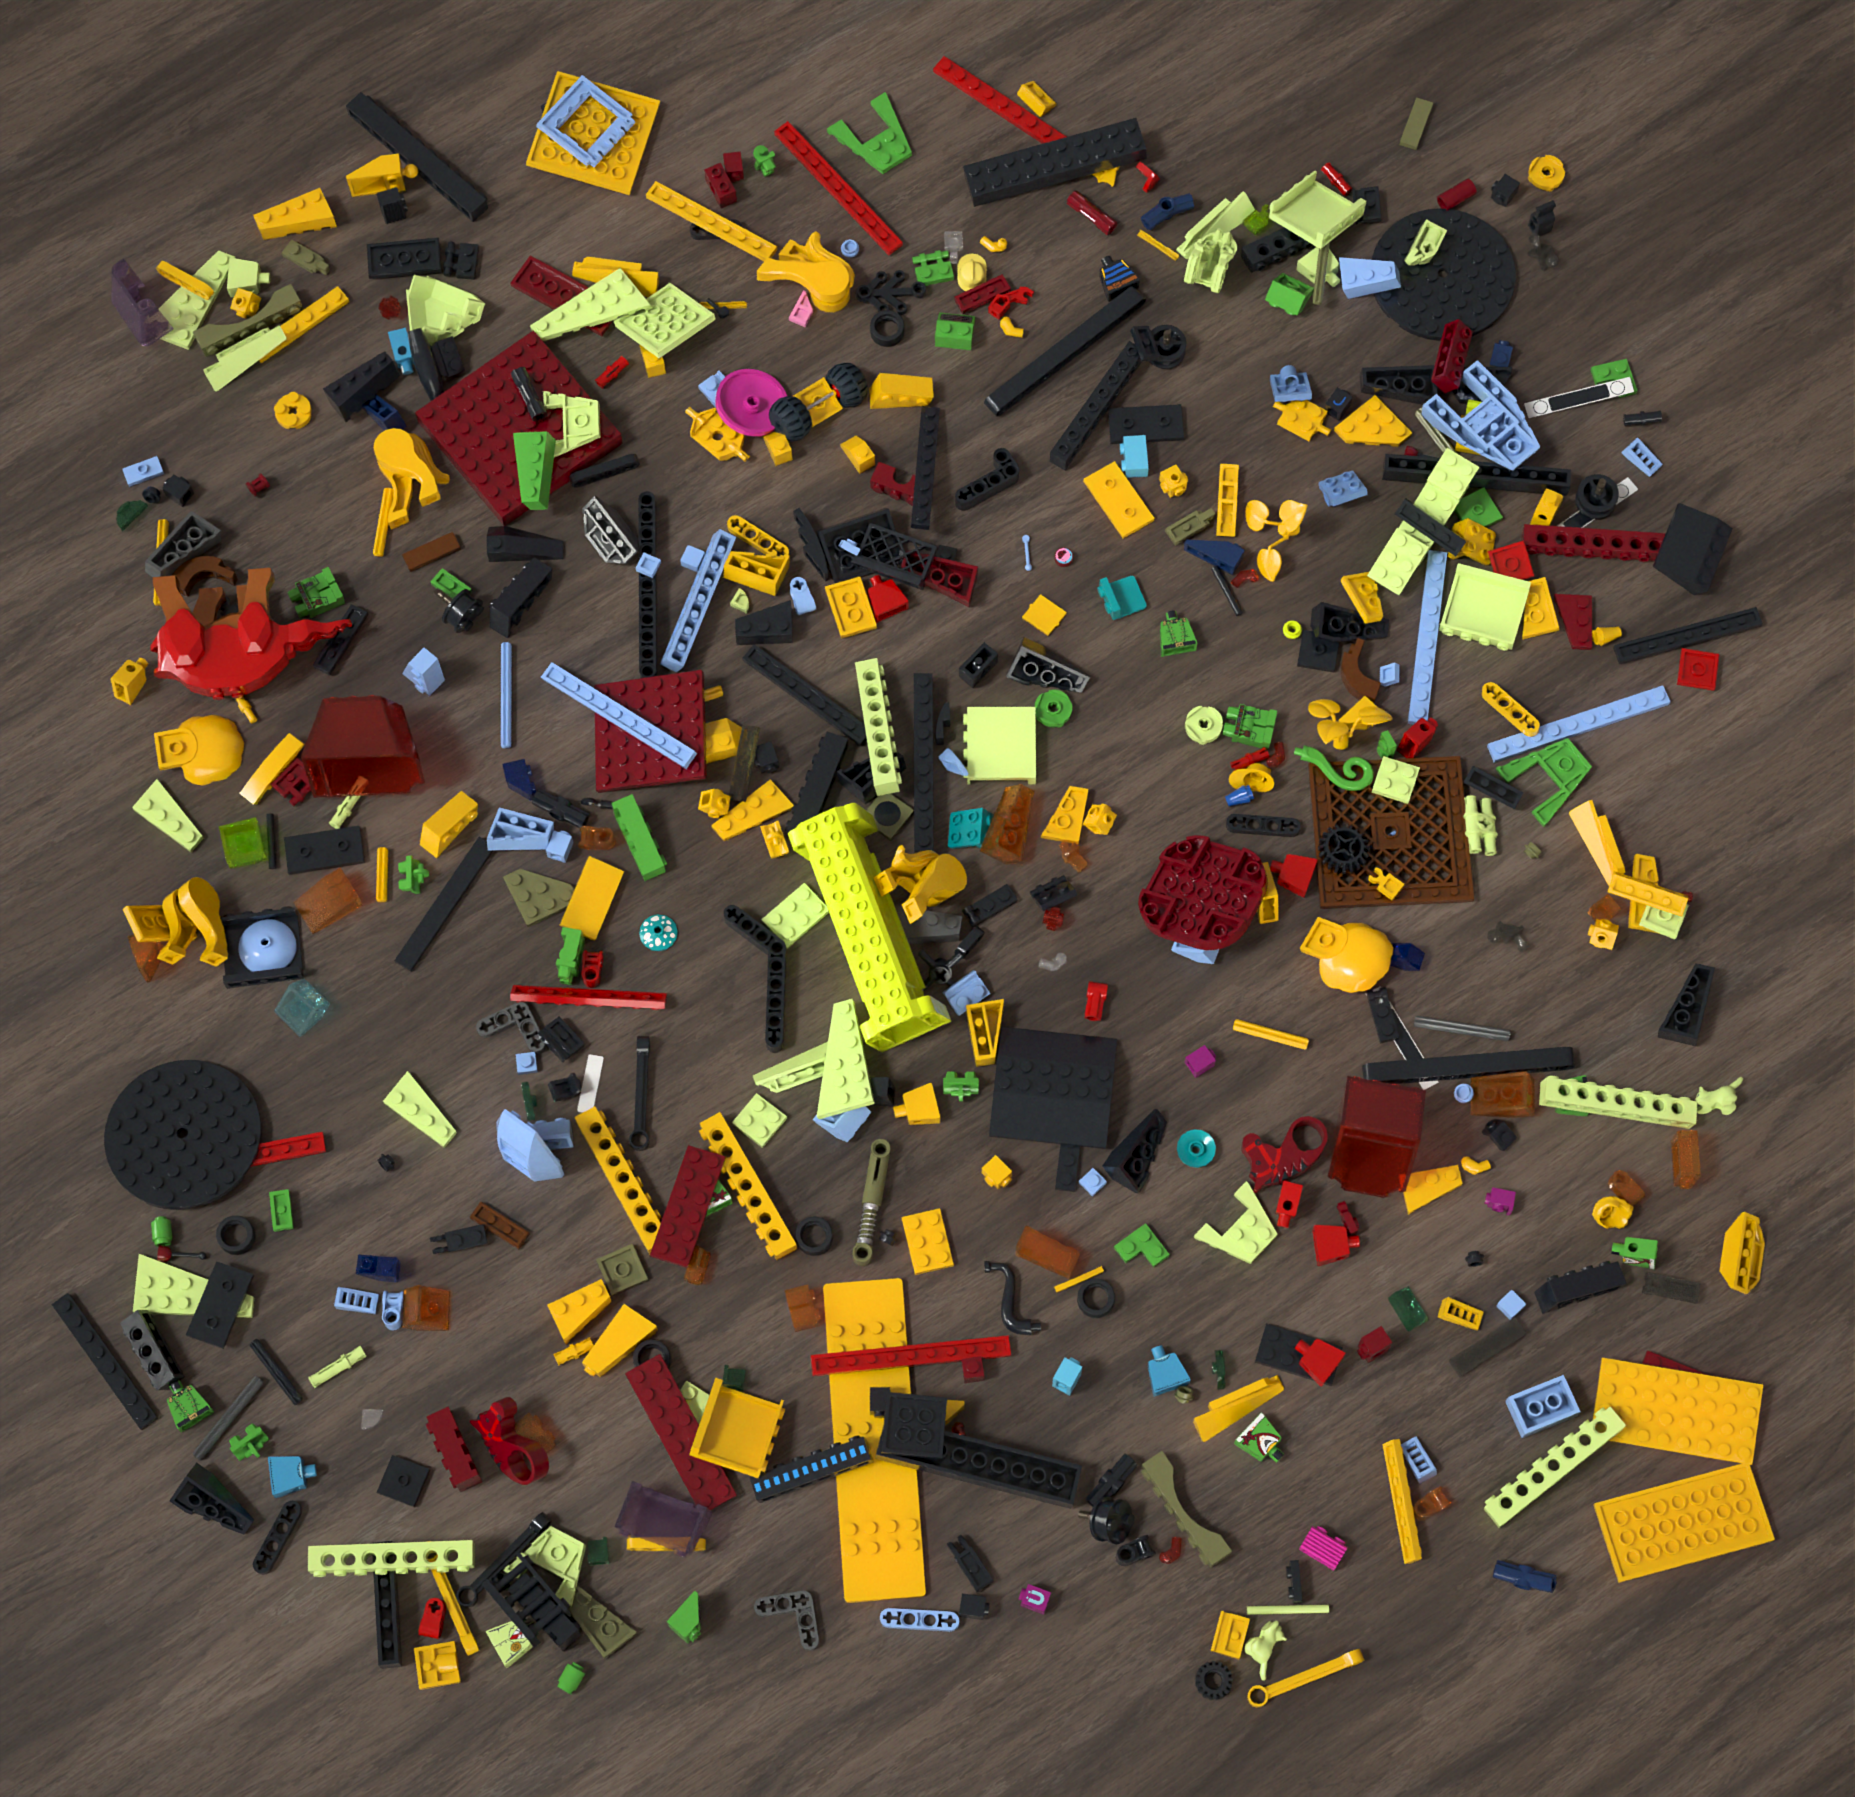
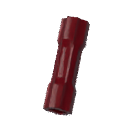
(1082, 205)

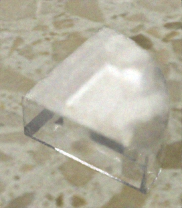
(370, 1418)

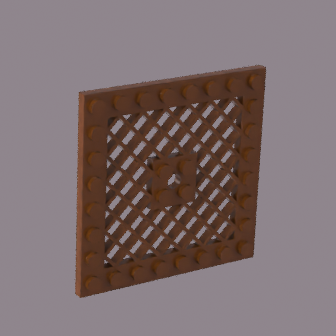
(1423, 893)

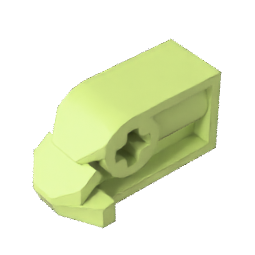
(1427, 240)

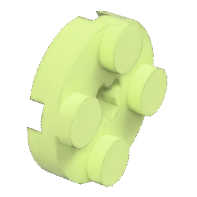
(1204, 714)

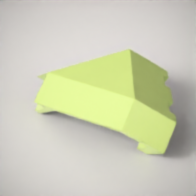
(441, 308)

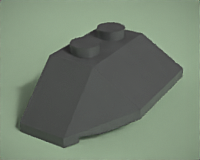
(608, 532)

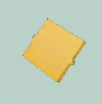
(1044, 615)

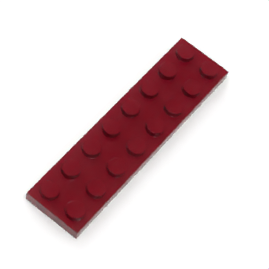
(677, 1431)

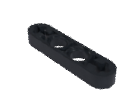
(604, 470)
(1263, 829)
(281, 1539)

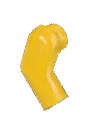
(994, 246)
(1009, 329)
(1474, 1167)

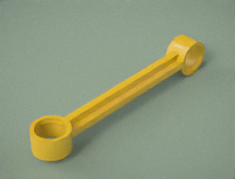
(466, 1636)
(1345, 1661)

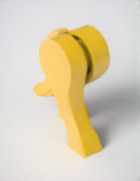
(816, 269)
(401, 459)
(925, 876)
(191, 908)

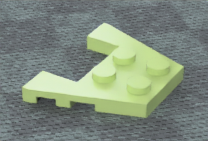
(580, 420)
(1248, 1234)
(558, 1555)

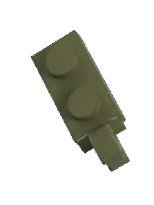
(305, 258)
(1189, 525)

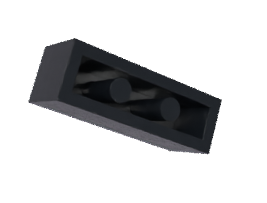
(1493, 787)

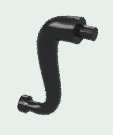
(1015, 1325)

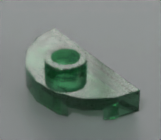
(129, 512)
(529, 1101)
(1218, 1368)

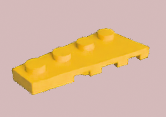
(760, 806)
(1644, 869)

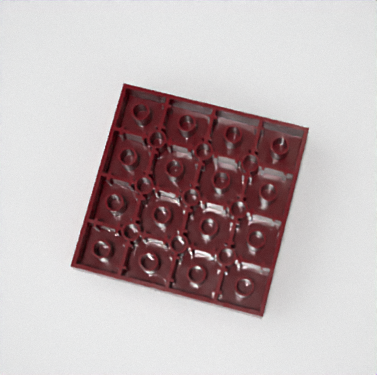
(481, 412)

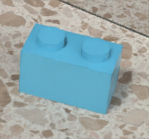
(1135, 456)
(1067, 1375)

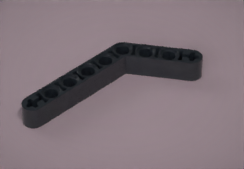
(773, 977)

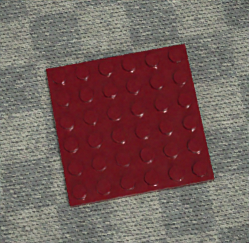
(669, 703)

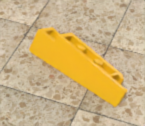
(596, 269)

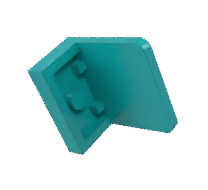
(1121, 597)
(968, 827)

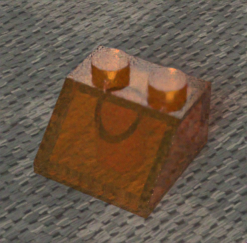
(146, 956)
(426, 1309)

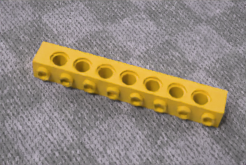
(586, 1122)
(786, 1243)

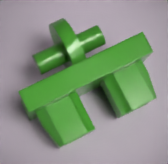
(764, 160)
(414, 873)
(960, 1086)
(250, 1444)

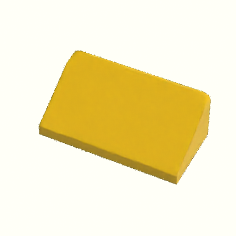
(1036, 98)

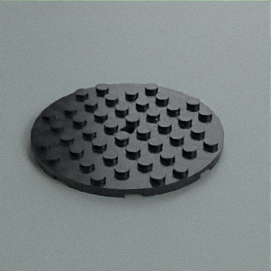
(1477, 269)
(191, 1170)

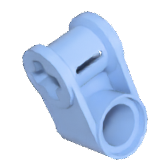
(801, 598)
(393, 1307)

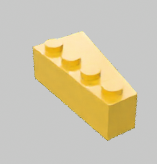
(295, 216)

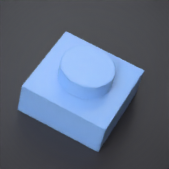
(849, 546)
(648, 565)
(1389, 674)
(526, 1063)
(1092, 1182)

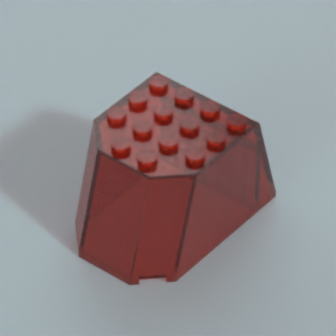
(361, 749)
(1376, 1136)

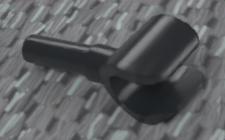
(721, 312)

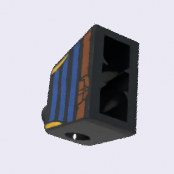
(1116, 277)

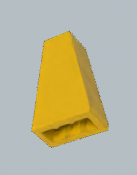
(618, 1341)

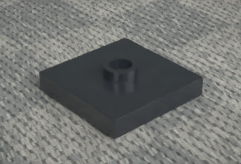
(1317, 653)
(403, 1481)

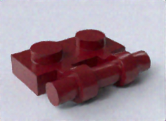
(289, 780)

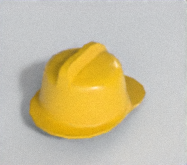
(1255, 776)

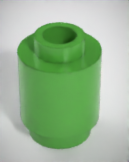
(161, 1231)
(571, 1677)

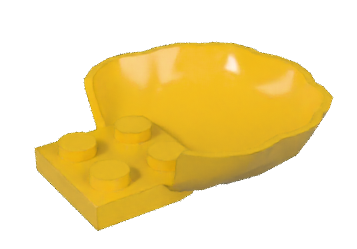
(203, 746)
(1349, 954)

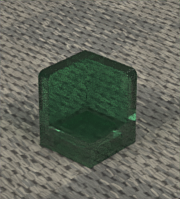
(734, 1378)
(598, 1552)

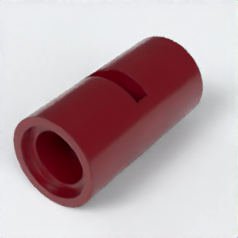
(1457, 194)

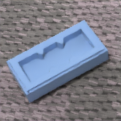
(143, 471)

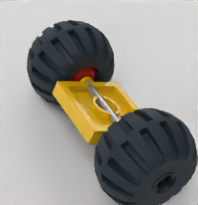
(798, 413)

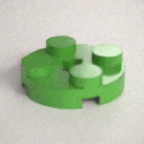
(1056, 718)

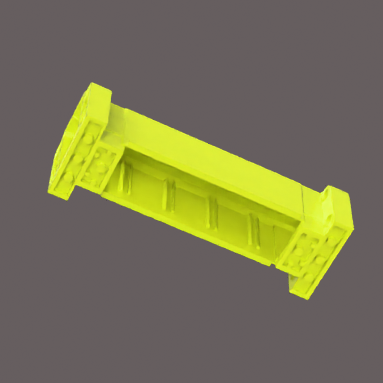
(868, 927)

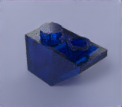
(518, 779)
(1406, 957)
(378, 1267)

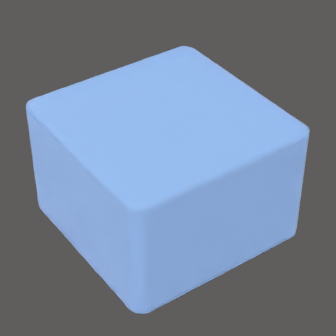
(692, 558)
(1511, 1304)

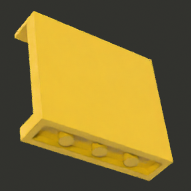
(737, 1430)

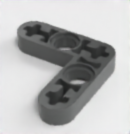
(513, 1019)
(800, 1611)

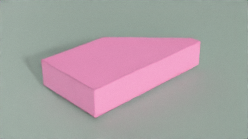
(802, 311)

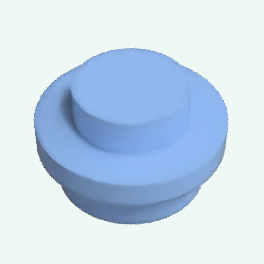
(850, 248)
(1463, 1093)

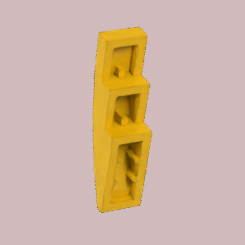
(1227, 500)
(271, 768)

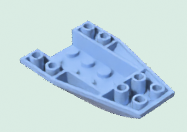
(525, 1148)

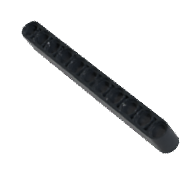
(1064, 351)
(649, 595)
(1470, 1065)

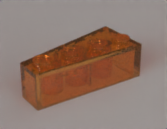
(1009, 826)

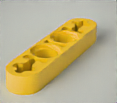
(185, 280)
(759, 537)
(1513, 707)
(639, 1544)

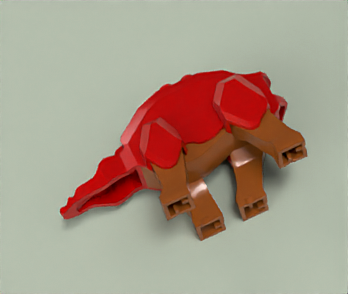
(236, 650)

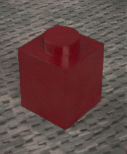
(733, 166)
(972, 1369)

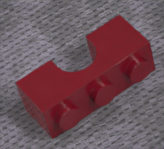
(883, 482)

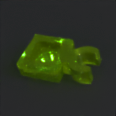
(1257, 221)

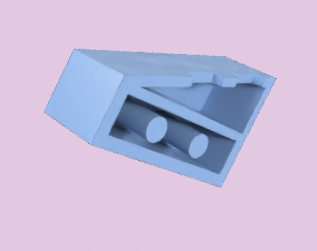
(1368, 276)
(424, 672)
(519, 832)

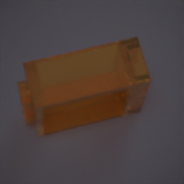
(1685, 1158)

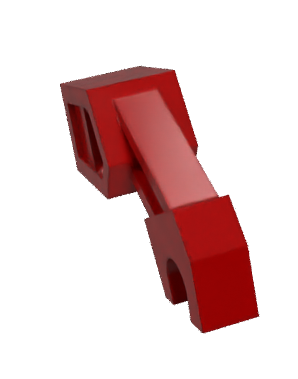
(998, 311)

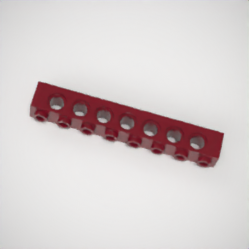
(1587, 537)

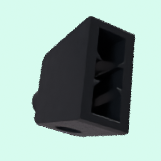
(883, 1091)

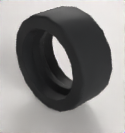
(887, 315)
(245, 1246)
(814, 1251)
(1093, 1313)
(651, 1344)

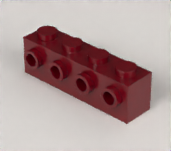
(1451, 356)

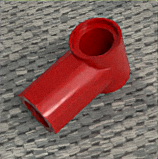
(1096, 996)

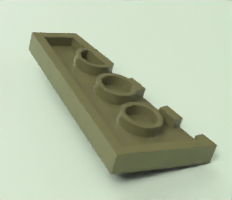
(599, 1624)

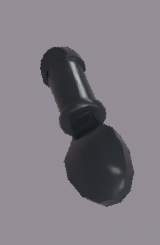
(591, 801)

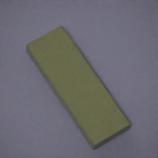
(1416, 123)

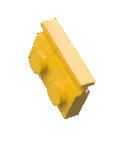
(1230, 1635)

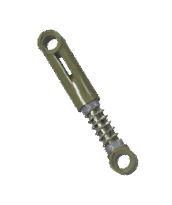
(872, 1200)

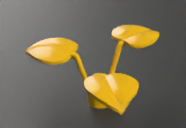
(1291, 514)
(1338, 731)

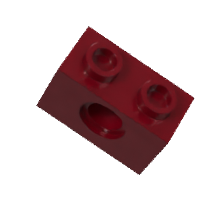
(720, 185)
(1374, 1344)

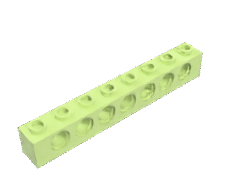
(870, 684)
(1551, 1097)
(1613, 1427)
(318, 1554)

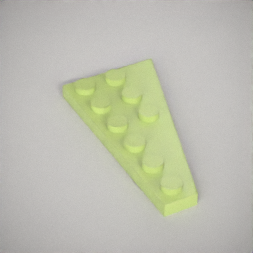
(596, 305)
(187, 310)
(845, 1071)
(172, 1290)

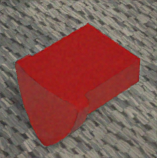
(1152, 177)

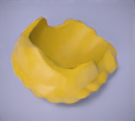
(1612, 1212)

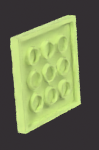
(668, 322)

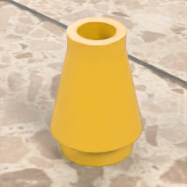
(1605, 634)

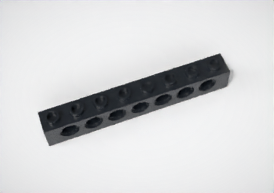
(1096, 407)

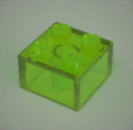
(242, 843)

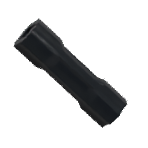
(531, 399)

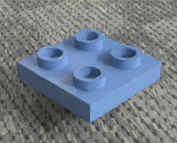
(1291, 388)
(1342, 488)

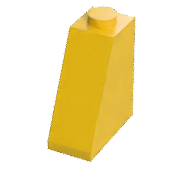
(1268, 908)

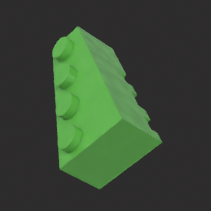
(534, 466)
(638, 837)

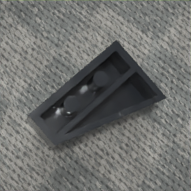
(766, 626)
(859, 778)

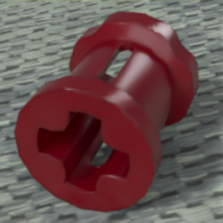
(257, 485)

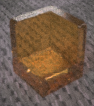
(1604, 908)

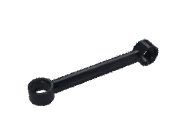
(643, 1051)
(536, 1527)

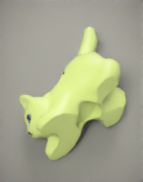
(1722, 1099)
(1261, 1647)

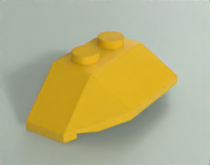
(721, 739)
(1743, 1253)

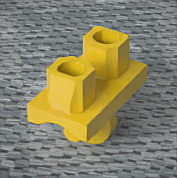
(774, 839)

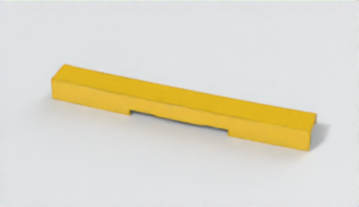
(1158, 245)
(730, 305)
(1079, 1279)

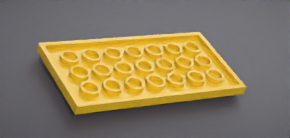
(1680, 1410)
(1683, 1522)

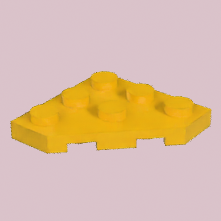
(1373, 426)

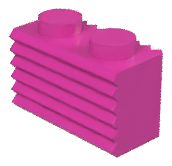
(1323, 1548)

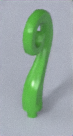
(1316, 757)

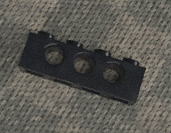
(1267, 245)
(152, 1339)

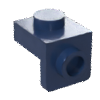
(1501, 354)

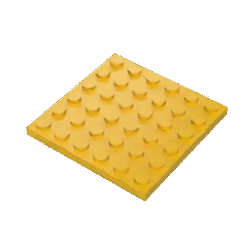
(585, 126)

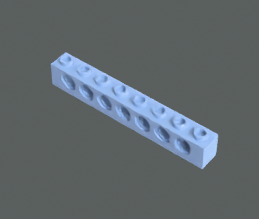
(698, 600)

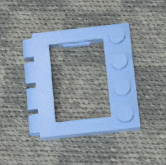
(568, 105)

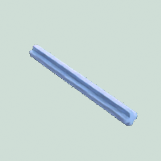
(506, 694)

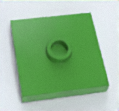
(1478, 508)

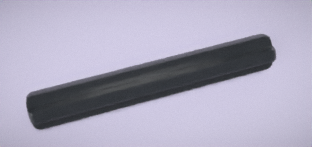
(276, 1372)

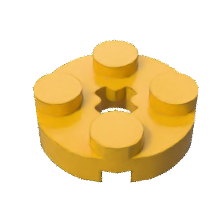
(1542, 181)
(292, 420)

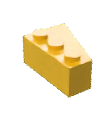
(757, 571)

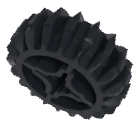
(1332, 858)

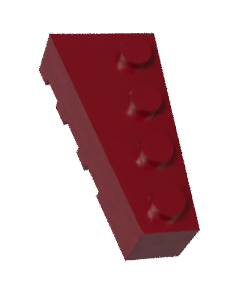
(947, 577)
(454, 1449)

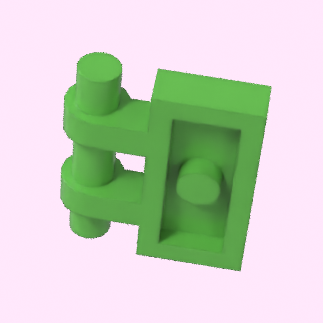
(933, 273)

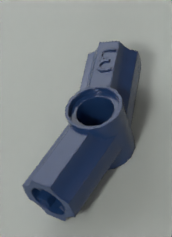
(1158, 214)
(1524, 1577)

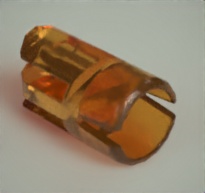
(698, 1265)

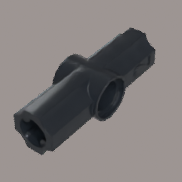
(560, 808)
(1112, 1480)

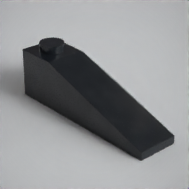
(513, 544)
(1343, 624)
(1042, 667)
(1132, 1157)
(208, 1497)

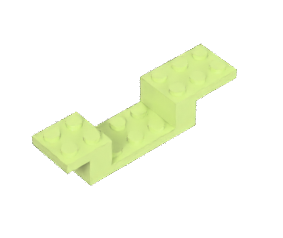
(1439, 499)

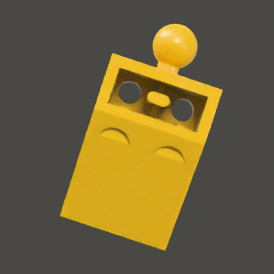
(380, 175)

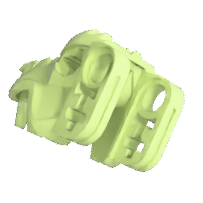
(1210, 260)

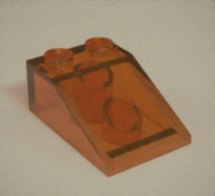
(327, 901)
(1503, 1095)

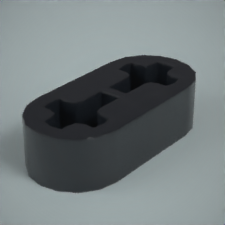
(970, 941)

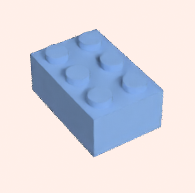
(1542, 1406)

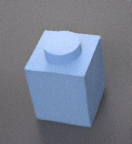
(559, 846)

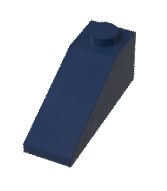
(383, 414)
(1218, 553)

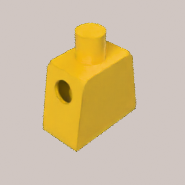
(1548, 507)
(129, 680)
(919, 1106)

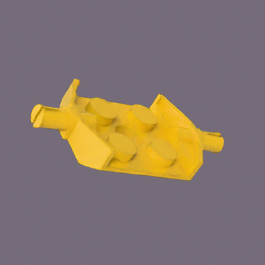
(708, 424)

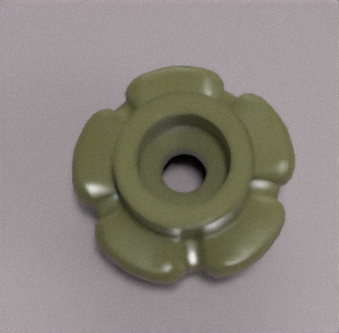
(1532, 850)
(1184, 1394)

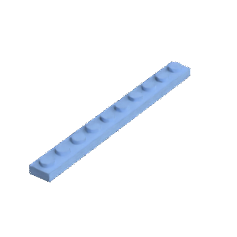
(1427, 636)
(619, 715)
(1579, 724)

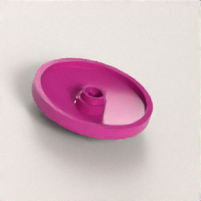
(745, 401)

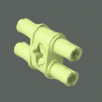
(1480, 825)

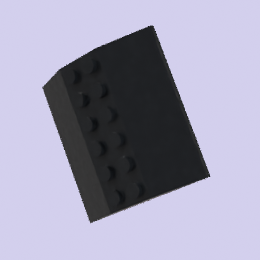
(1053, 1087)

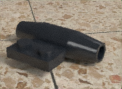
(434, 361)

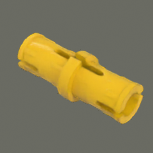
(573, 1351)

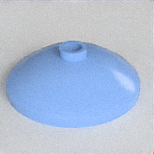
(276, 954)

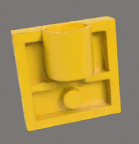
(437, 1665)

